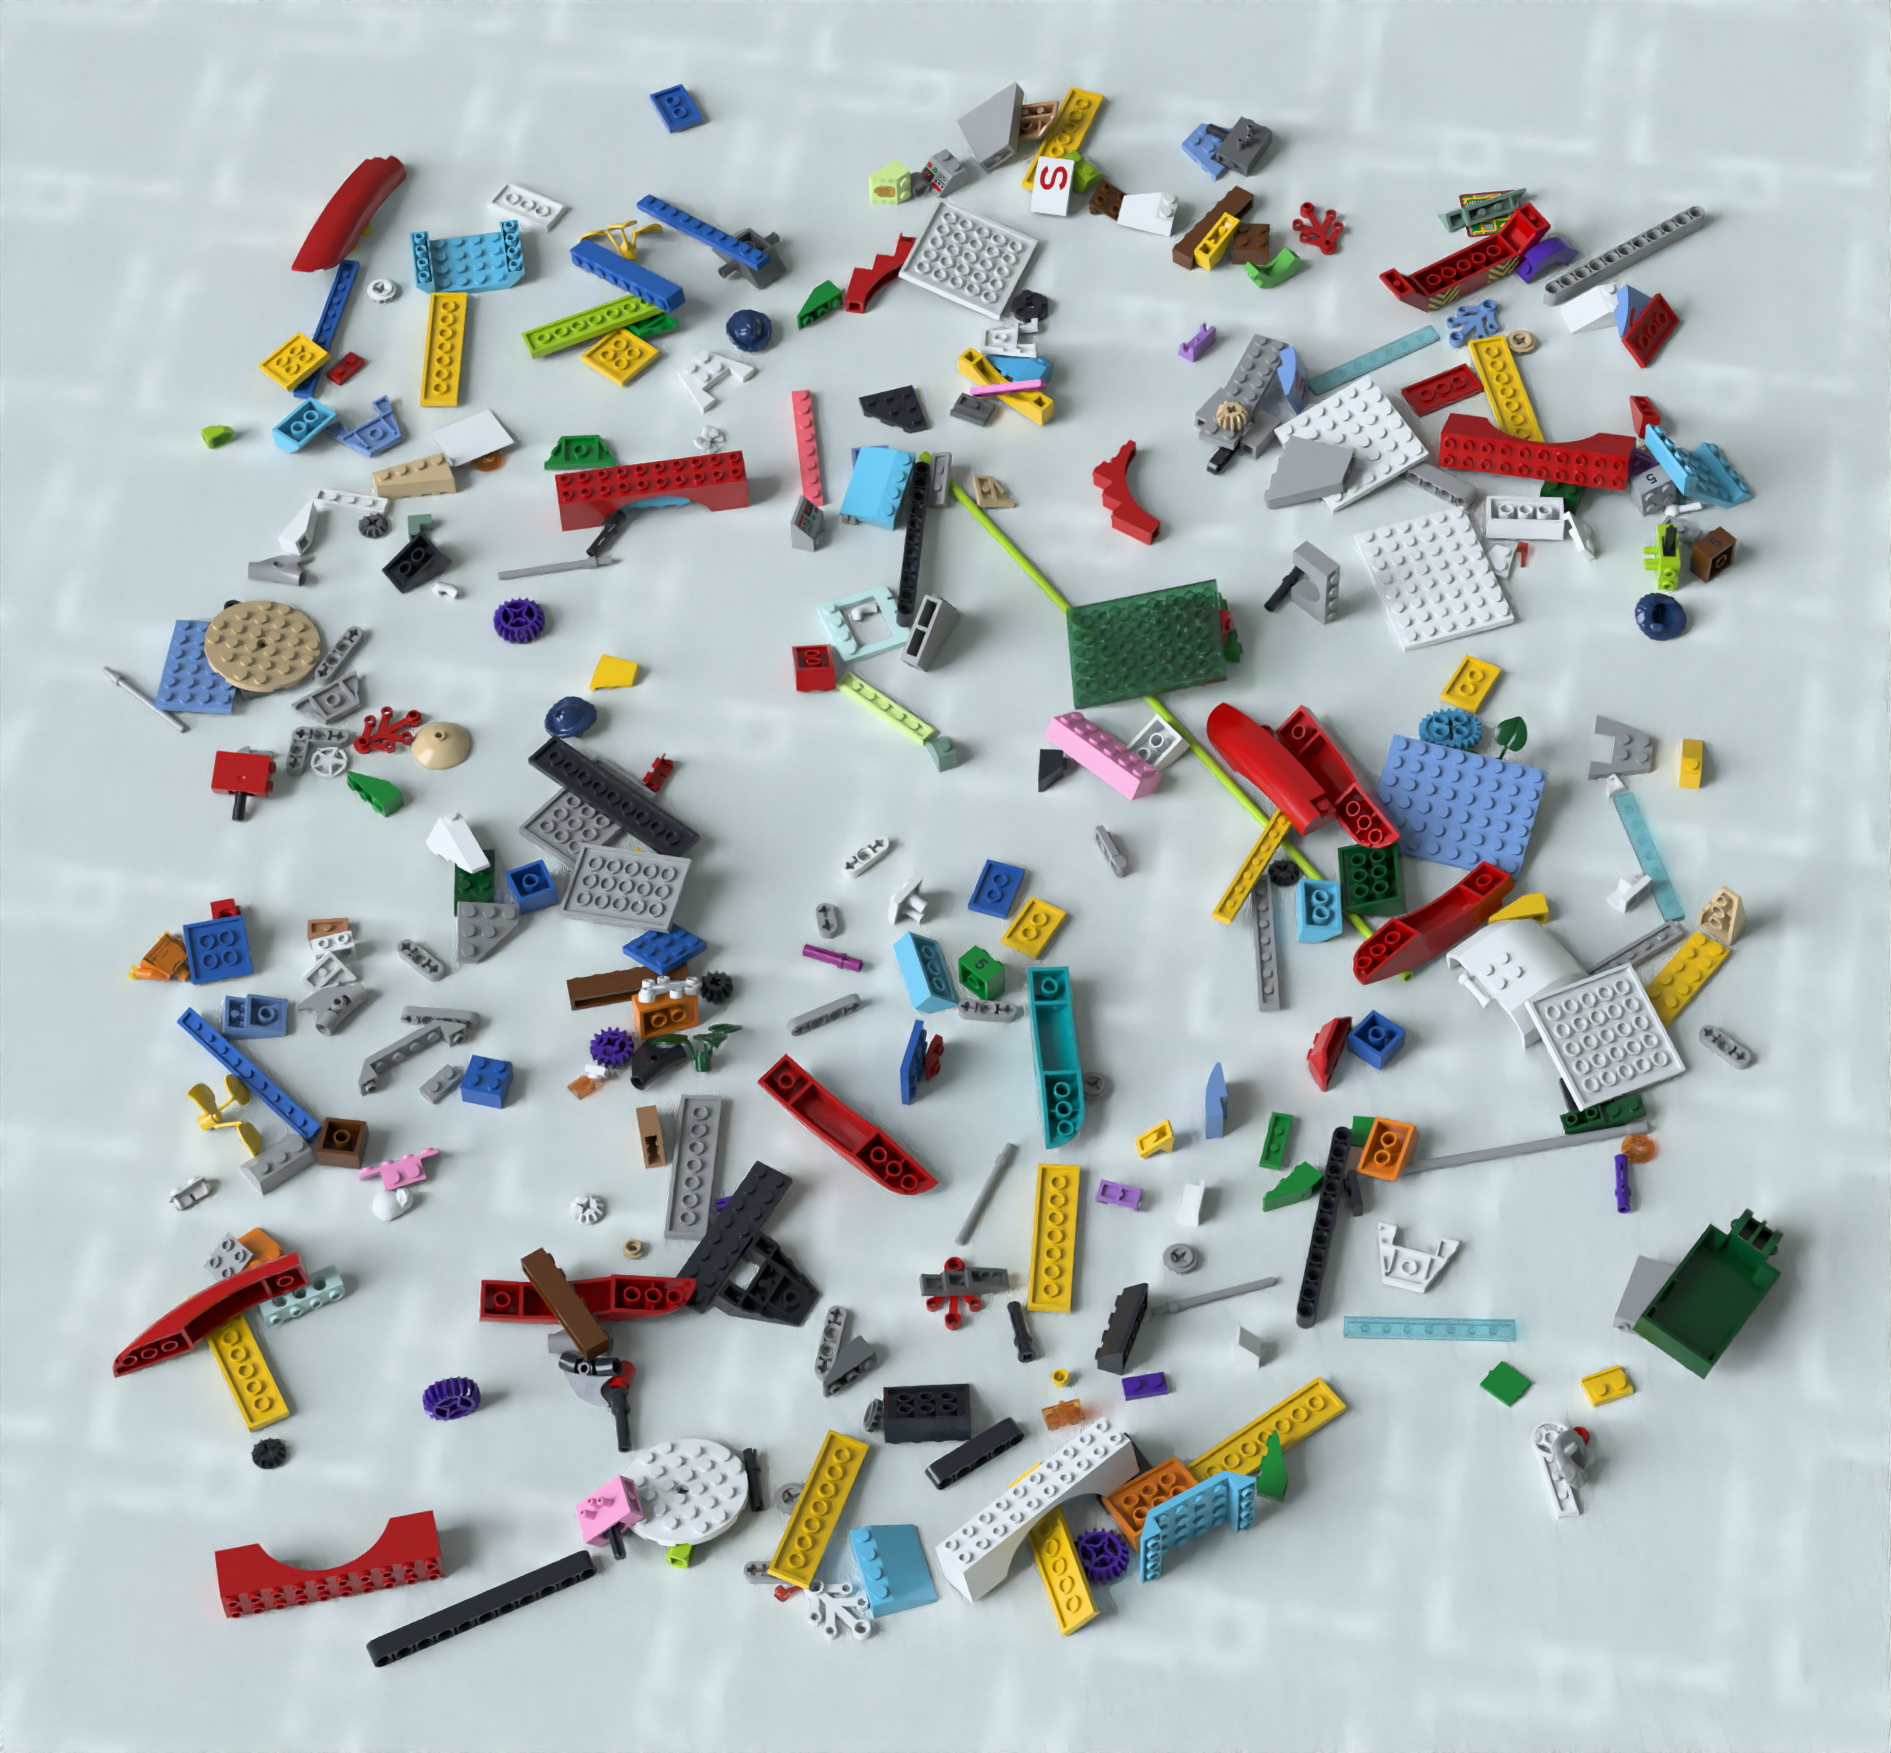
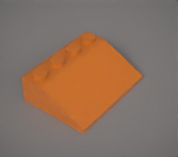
(1135, 1498)

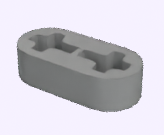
(822, 922)

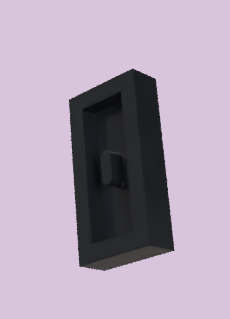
(1354, 1200)

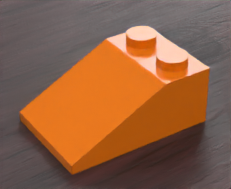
(664, 1014)
(1388, 1149)
(261, 1246)

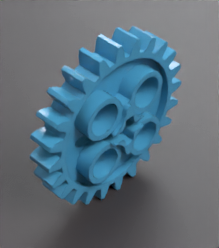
(1465, 729)

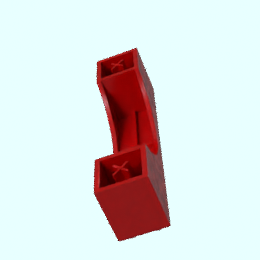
(1595, 461)
(710, 479)
(258, 1583)

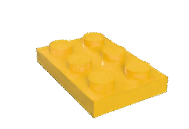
(1470, 684)
(1033, 927)

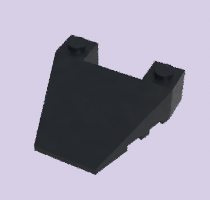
(776, 1292)

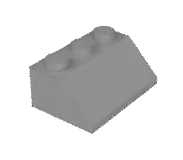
(278, 1163)

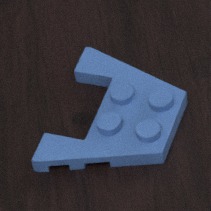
(1203, 149)
(372, 436)

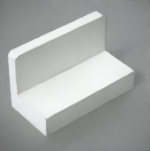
(1192, 1203)

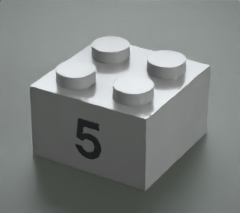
(1652, 490)

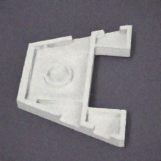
(1004, 340)
(705, 371)
(1409, 1267)

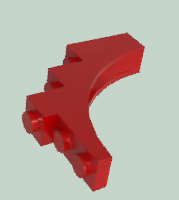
(868, 282)
(1126, 513)

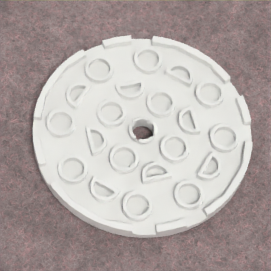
(714, 1497)

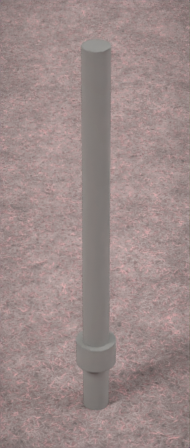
(591, 562)
(119, 680)
(1000, 1163)
(1173, 1306)

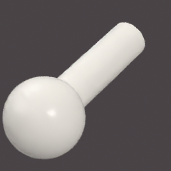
(1675, 510)

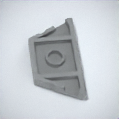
(331, 700)

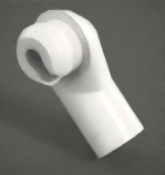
(446, 587)
(863, 609)

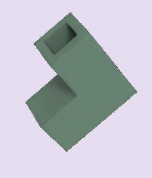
(417, 523)

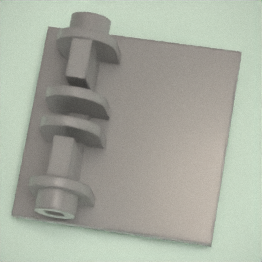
(228, 1258)

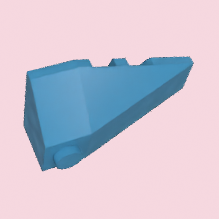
(1022, 367)

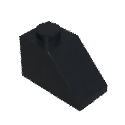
(1050, 767)

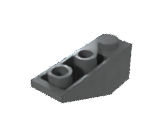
(851, 1362)

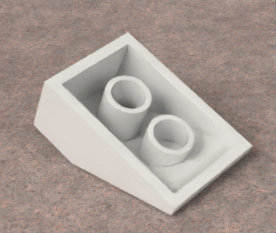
(1149, 212)
(1592, 309)
(1159, 743)

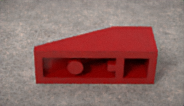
(1643, 414)

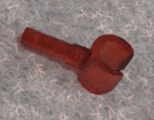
(1522, 548)
(783, 1594)

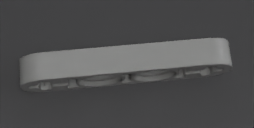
(336, 654)
(825, 1014)
(419, 1016)
(830, 1343)

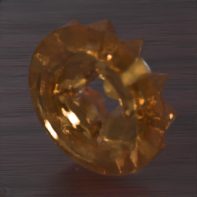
(488, 464)
(1637, 1156)

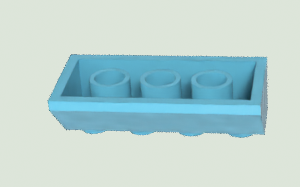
(925, 973)

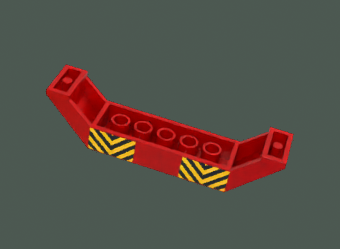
(1471, 266)

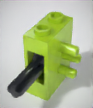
(1666, 557)

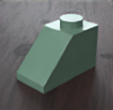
(943, 753)

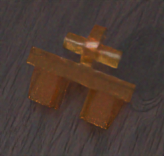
(1063, 1414)

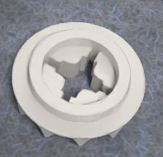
(377, 286)
(590, 1215)

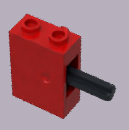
(242, 776)

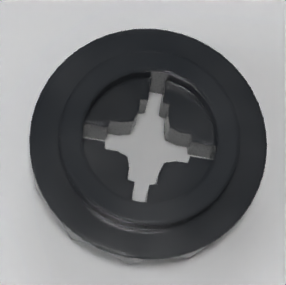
(1287, 878)
(262, 1459)

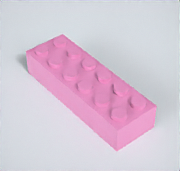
(1103, 755)

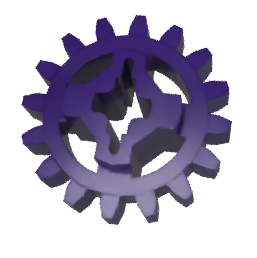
(610, 1046)

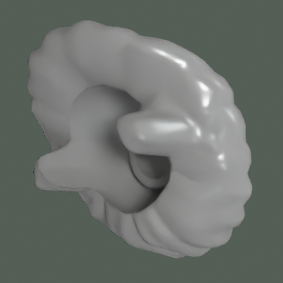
(1572, 1458)

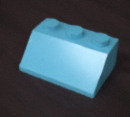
(302, 425)
(1318, 910)

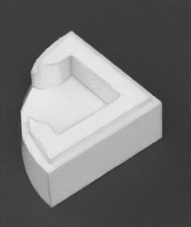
(1614, 786)

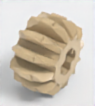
(1232, 415)

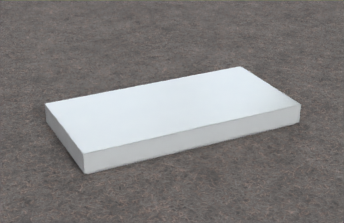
(526, 206)

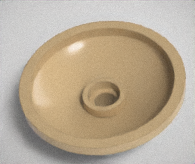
(441, 752)

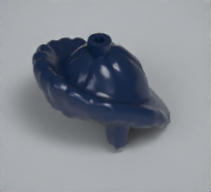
(749, 330)
(1660, 616)
(570, 717)

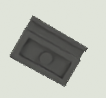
(973, 409)

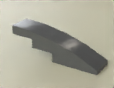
(963, 1283)

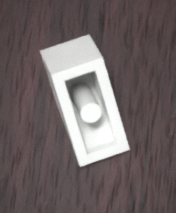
(1247, 1349)

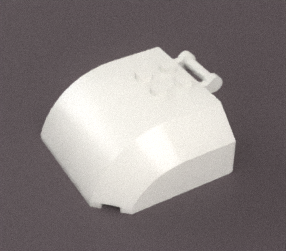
(1514, 965)

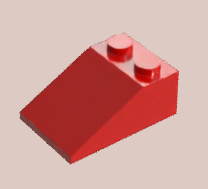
(813, 668)

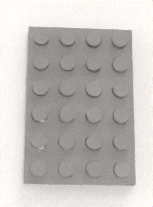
(569, 822)
(626, 887)

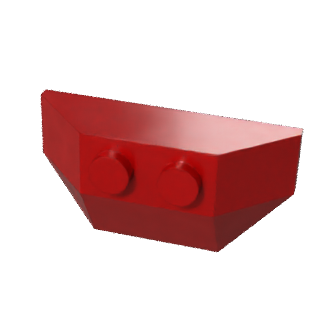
(1328, 1049)

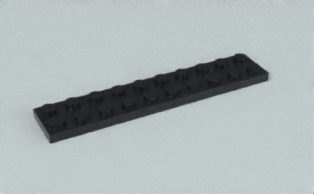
(613, 798)

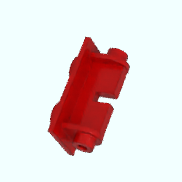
(661, 767)

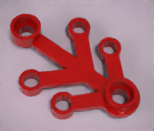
(1327, 245)
(367, 742)
(953, 1314)

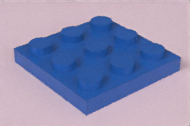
(218, 949)
(665, 951)
(912, 1063)

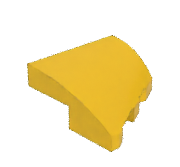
(614, 673)

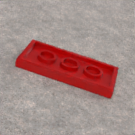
(1650, 330)
(1442, 390)

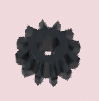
(716, 987)

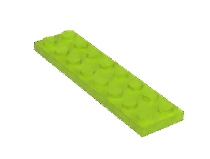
(587, 324)

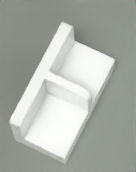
(1629, 892)

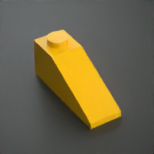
(1216, 241)
(1691, 763)
(1526, 907)

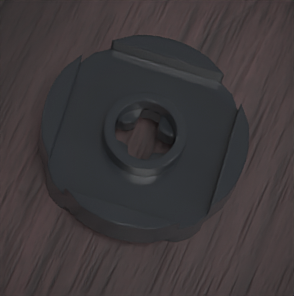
(1026, 299)

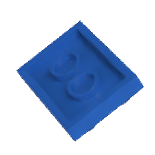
(676, 108)
(996, 889)

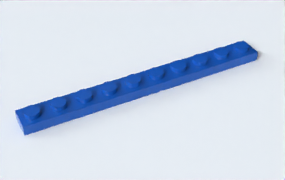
(703, 232)
(330, 320)
(250, 1075)

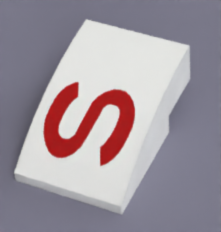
(1052, 186)

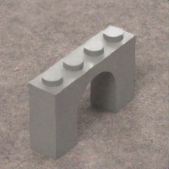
(1257, 438)
(1318, 600)

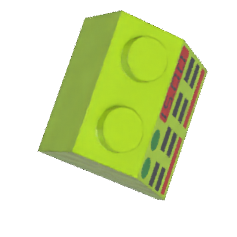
(1085, 172)

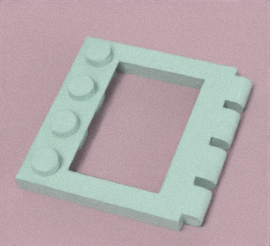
(841, 635)

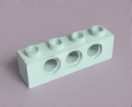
(313, 1297)

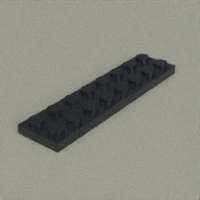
(733, 1232)

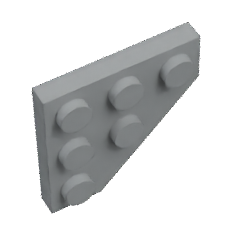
(482, 927)

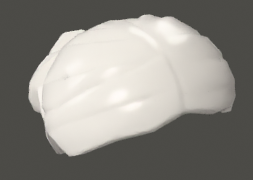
(392, 1204)

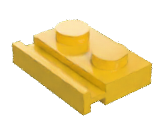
(1606, 1386)

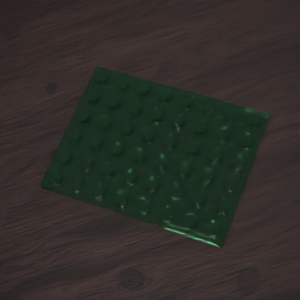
(1146, 644)

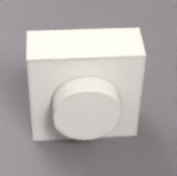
(596, 1072)

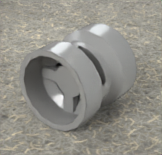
(918, 185)

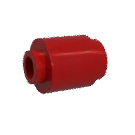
(625, 1378)

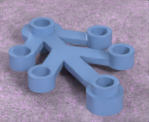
(1486, 308)

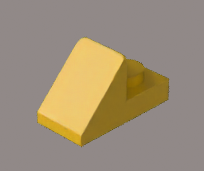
(1156, 1138)

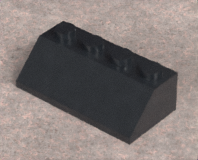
(1123, 1329)

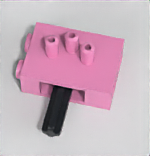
(610, 1513)

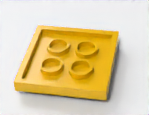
(620, 356)
(294, 361)

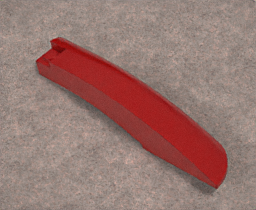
(349, 213)
(1270, 768)
(1345, 785)
(1432, 928)
(844, 1130)
(609, 1298)
(209, 1309)

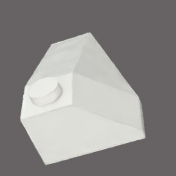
(456, 843)

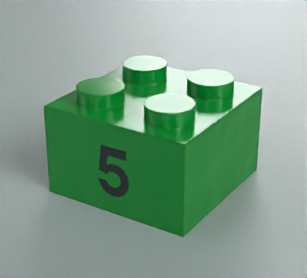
(981, 974)

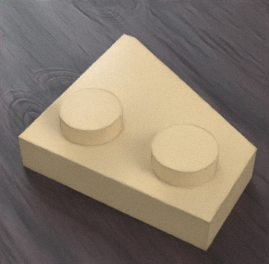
(990, 493)

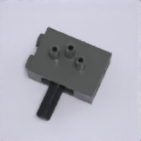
(1242, 145)

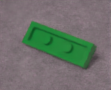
(1276, 1141)

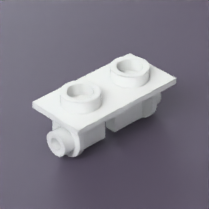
(181, 1196)

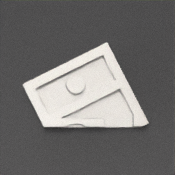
(1581, 536)
(327, 973)

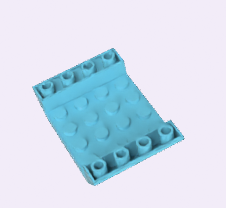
(468, 262)
(1698, 473)
(1194, 1512)

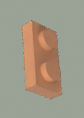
(325, 927)

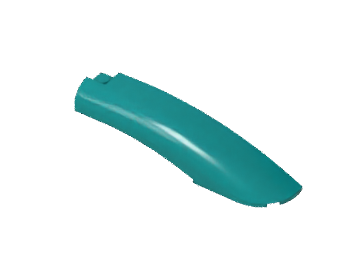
(1055, 1054)

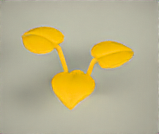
(627, 249)
(212, 1117)

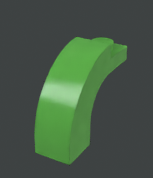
(1275, 272)

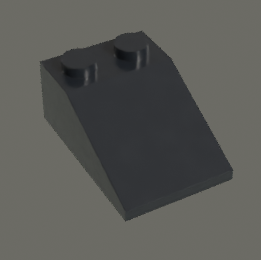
(416, 563)

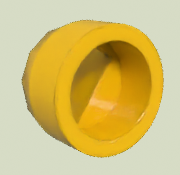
(1057, 1377)

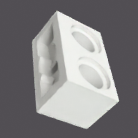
(339, 944)

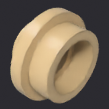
(633, 1244)

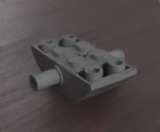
(767, 273)

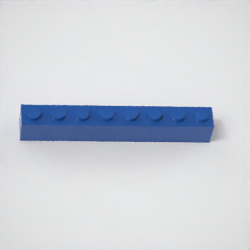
(627, 275)

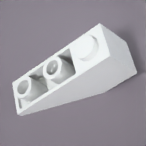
(300, 531)

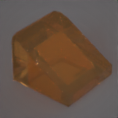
(582, 1087)

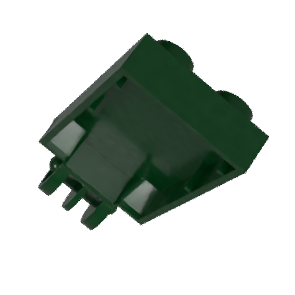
(1712, 1293)

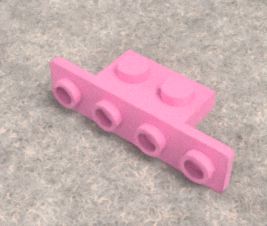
(402, 1172)

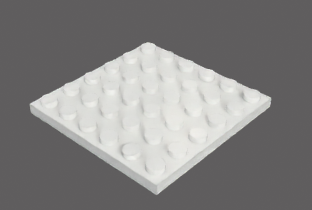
(968, 258)
(1369, 425)
(1605, 1036)

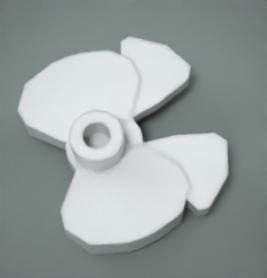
(709, 434)

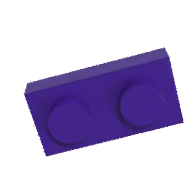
(1144, 1386)

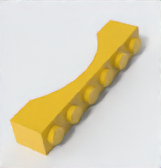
(1031, 404)

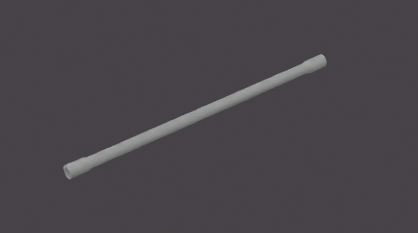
(1629, 1129)

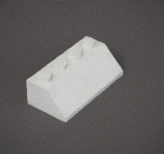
(1524, 517)

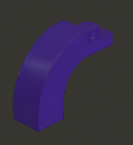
(1543, 254)

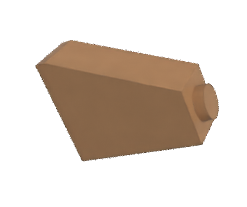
(650, 1136)

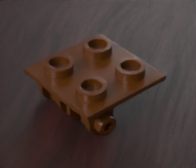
(1107, 200)

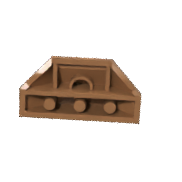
(1037, 119)

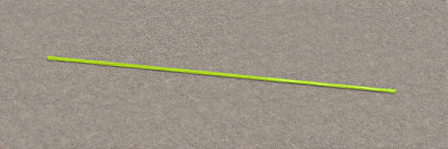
(1297, 857)

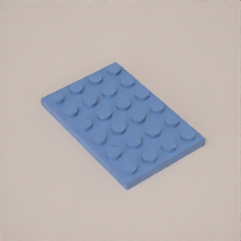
(187, 677)

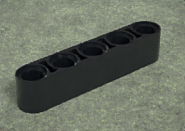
(974, 1453)

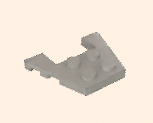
(1630, 752)

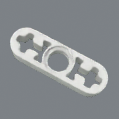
(862, 865)

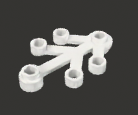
(664, 985)
(836, 1606)

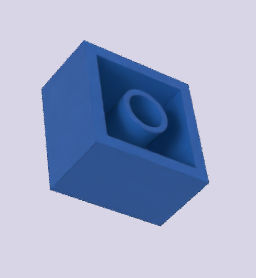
(531, 887)
(1376, 1040)
(487, 1081)

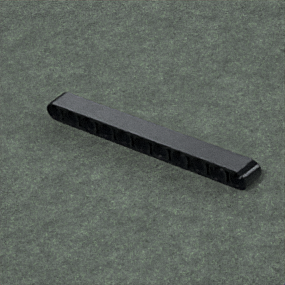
(913, 545)
(1323, 1234)
(481, 1608)

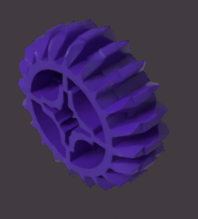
(519, 625)
(451, 1398)
(1106, 1565)

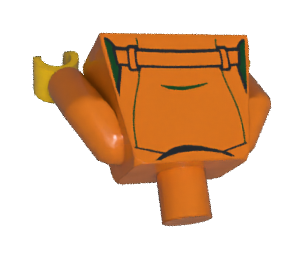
(163, 961)

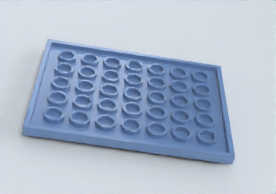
(1460, 805)

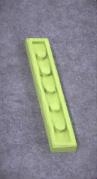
(885, 708)

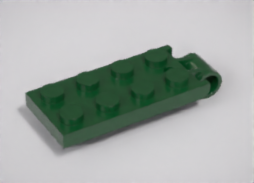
(475, 886)

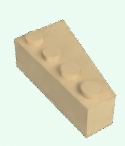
(415, 478)

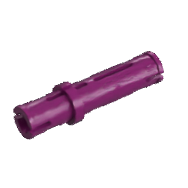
(840, 960)

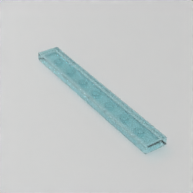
(1373, 360)
(1648, 857)
(1429, 1328)

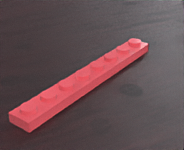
(807, 446)

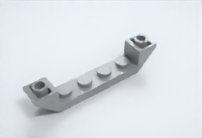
(452, 1033)

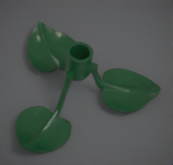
(1510, 734)
(703, 1056)

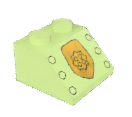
(890, 184)

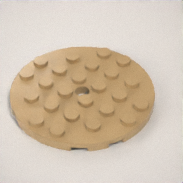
(289, 639)

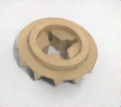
(1518, 337)

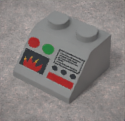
(944, 174)
(807, 525)

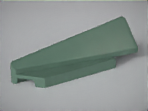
(1482, 210)

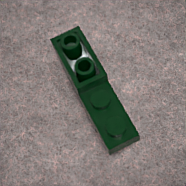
(1603, 1117)

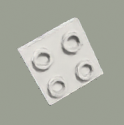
(908, 902)

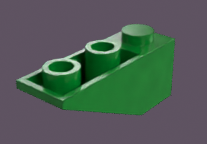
(820, 302)
(379, 793)
(1297, 1187)
(1274, 1477)

